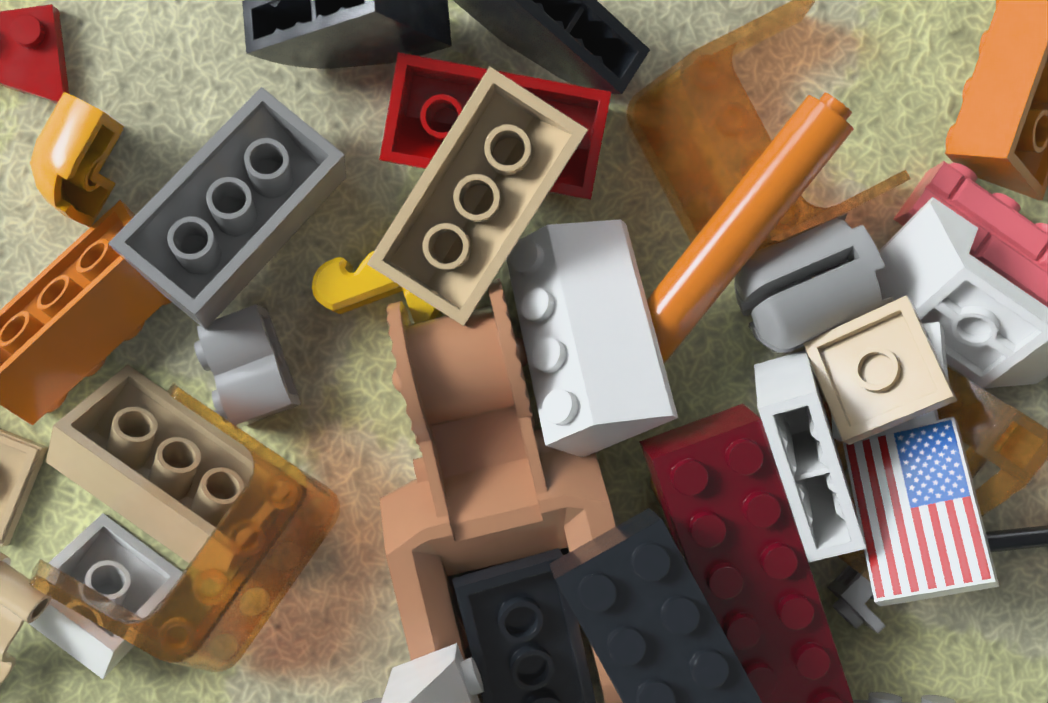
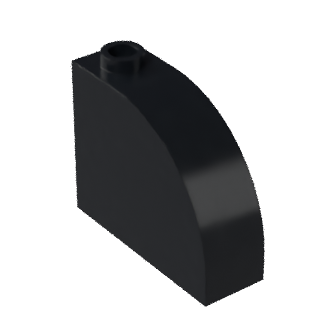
(344, 31)
(565, 37)

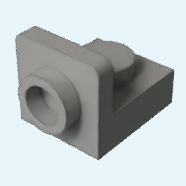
(852, 593)

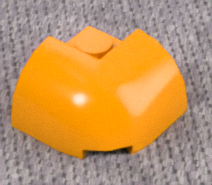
(71, 156)

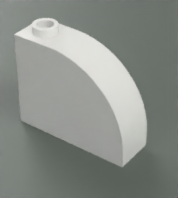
(807, 456)

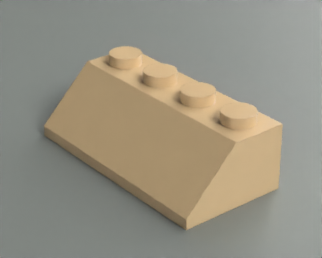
(477, 196)
(151, 460)

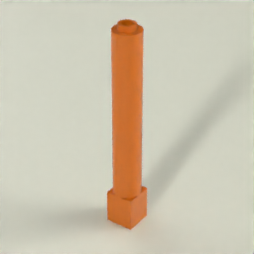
(747, 218)

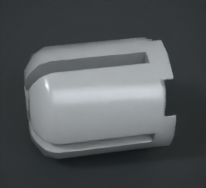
(810, 284)

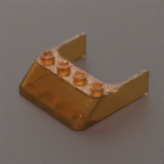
(707, 134)
(234, 575)

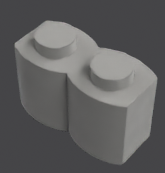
(246, 366)

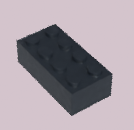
(650, 618)

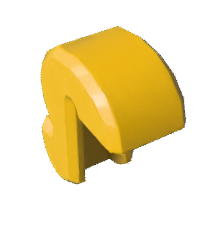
(344, 291)

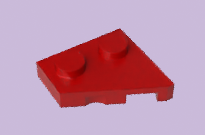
(33, 52)

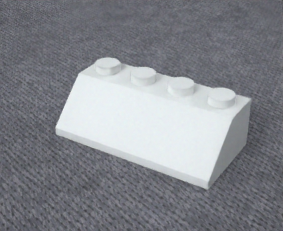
(588, 336)

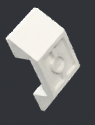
(989, 324)

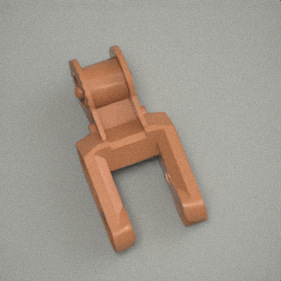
(484, 476)

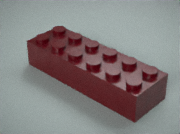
(747, 553)

